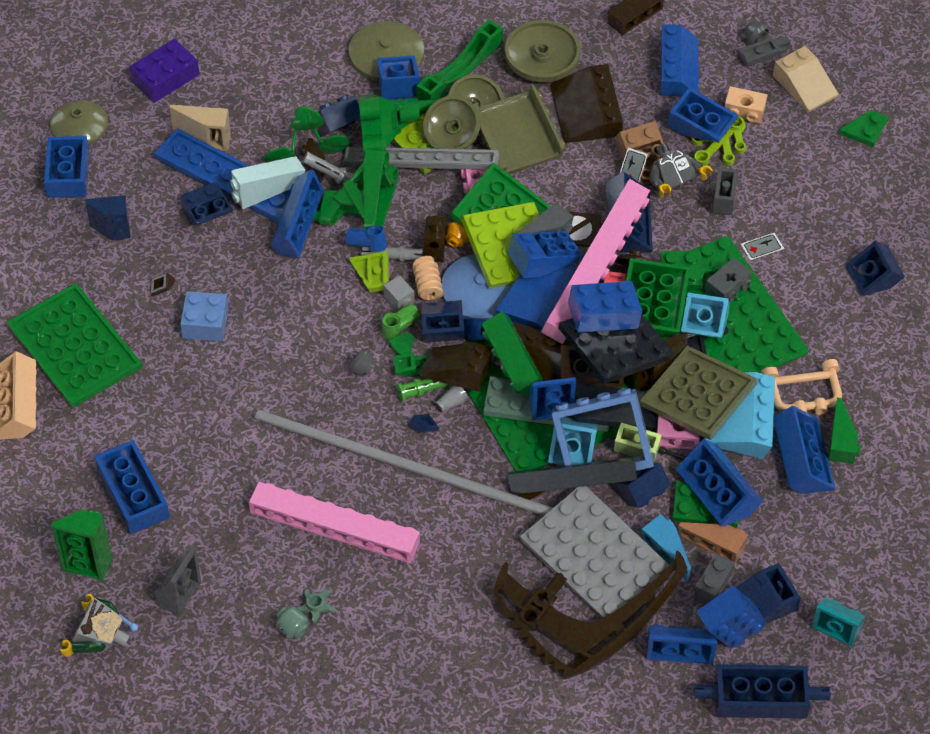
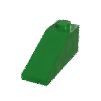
(843, 436)

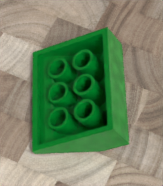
(660, 292)

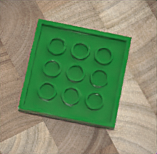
(495, 191)

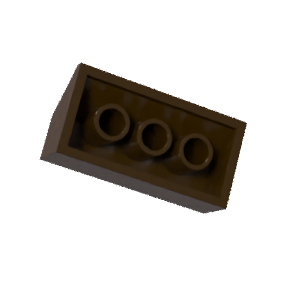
(542, 349)

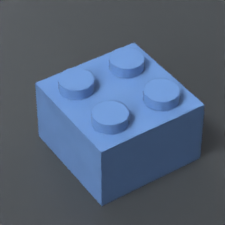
(204, 316)

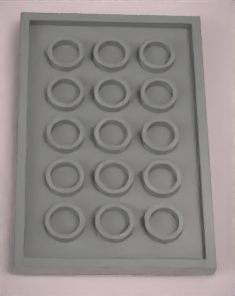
(594, 551)

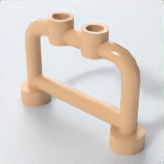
(830, 369)

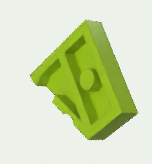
(372, 269)

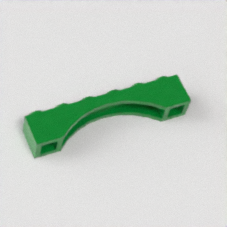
(482, 45)

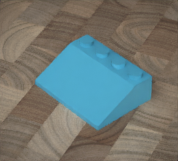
(751, 425)

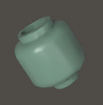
(292, 622)

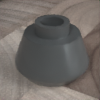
(756, 32)
(362, 363)

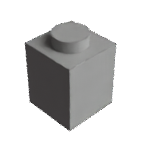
(399, 293)

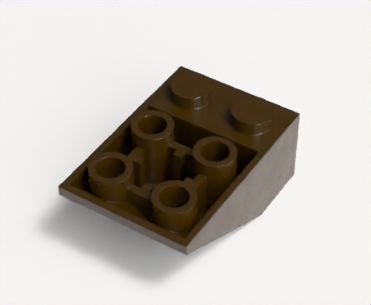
(647, 378)

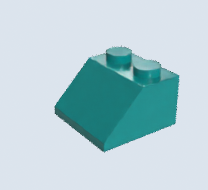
(838, 621)

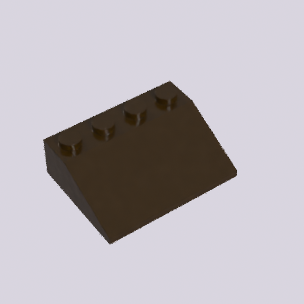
(587, 105)

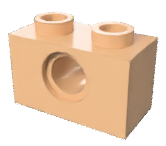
(746, 104)

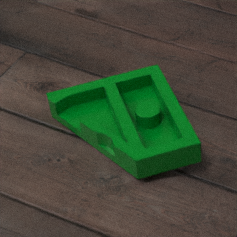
(866, 128)

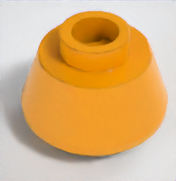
(456, 235)

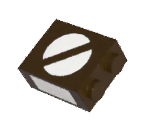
(584, 229)

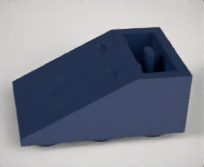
(771, 593)

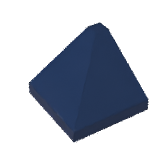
(423, 423)

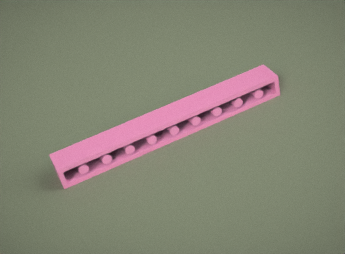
(602, 251)

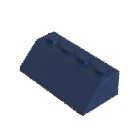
(641, 235)

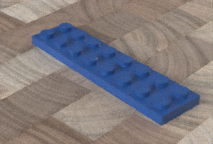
(212, 165)

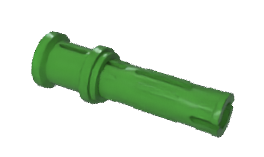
(418, 388)

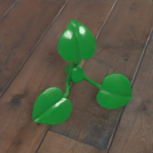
(308, 119)

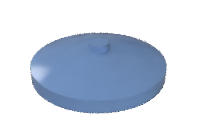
(467, 283)

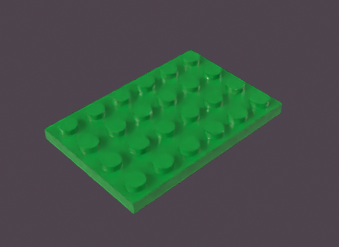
(74, 345)

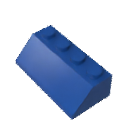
(678, 61)
(298, 215)
(803, 451)
(718, 484)

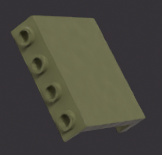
(520, 131)

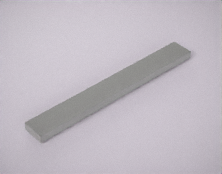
(429, 158)

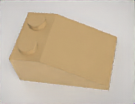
(804, 79)

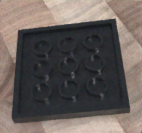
(618, 352)

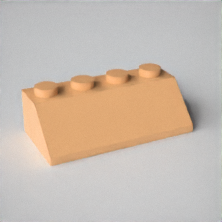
(17, 396)

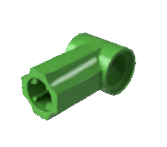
(395, 322)

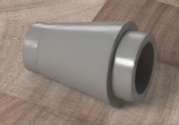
(452, 398)

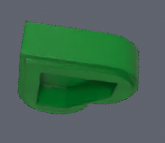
(402, 343)

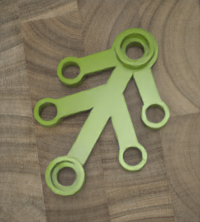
(736, 129)

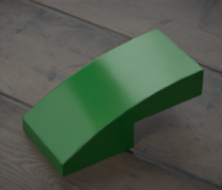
(409, 365)

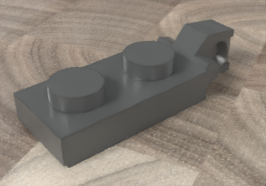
(763, 50)

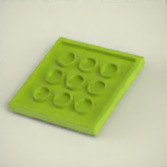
(491, 236)

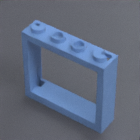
(604, 400)

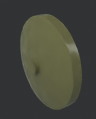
(382, 41)
(542, 51)

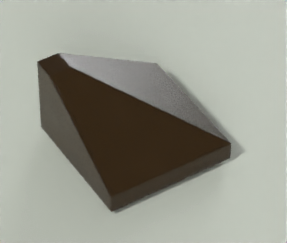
(161, 283)

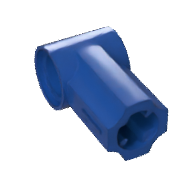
(372, 237)

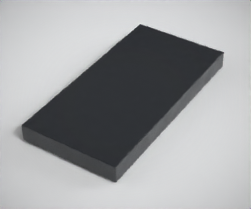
(614, 414)

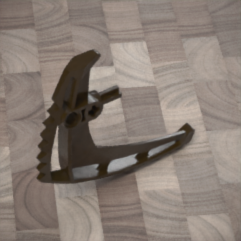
(574, 634)

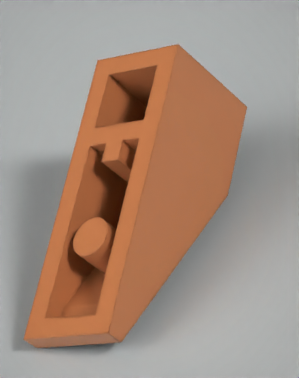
(714, 538)

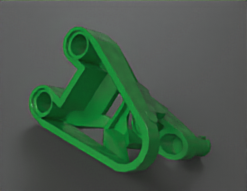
(376, 116)
(375, 181)

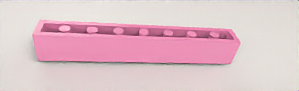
(334, 522)

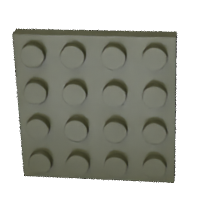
(698, 392)

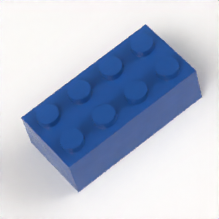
(132, 487)

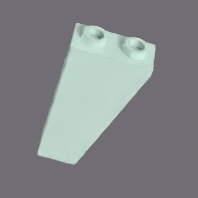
(264, 180)

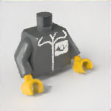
(674, 170)

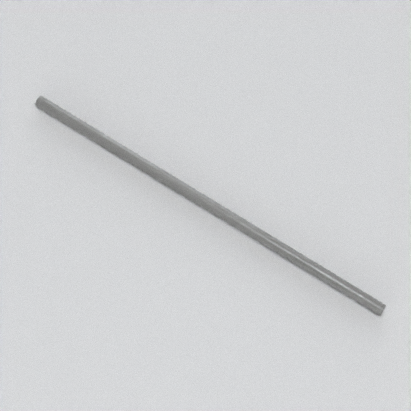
(402, 463)

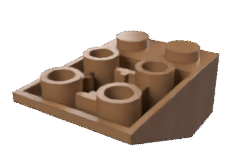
(643, 139)

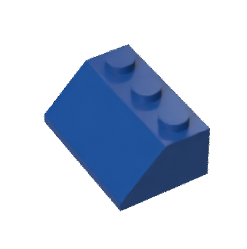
(681, 645)

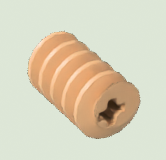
(427, 278)

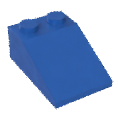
(700, 117)
(548, 394)

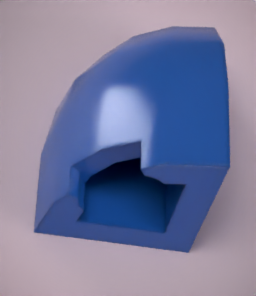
(473, 329)

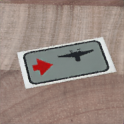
(634, 163)
(762, 246)

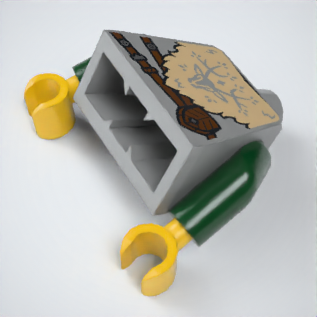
(97, 628)

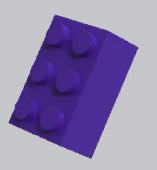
(164, 70)

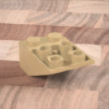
(203, 123)

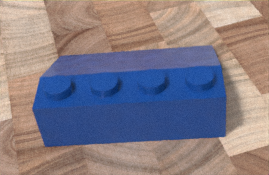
(534, 299)

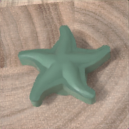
(316, 604)

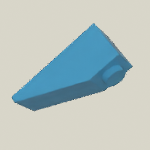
(665, 541)

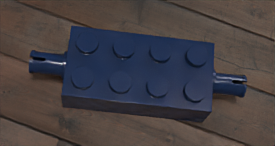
(762, 691)

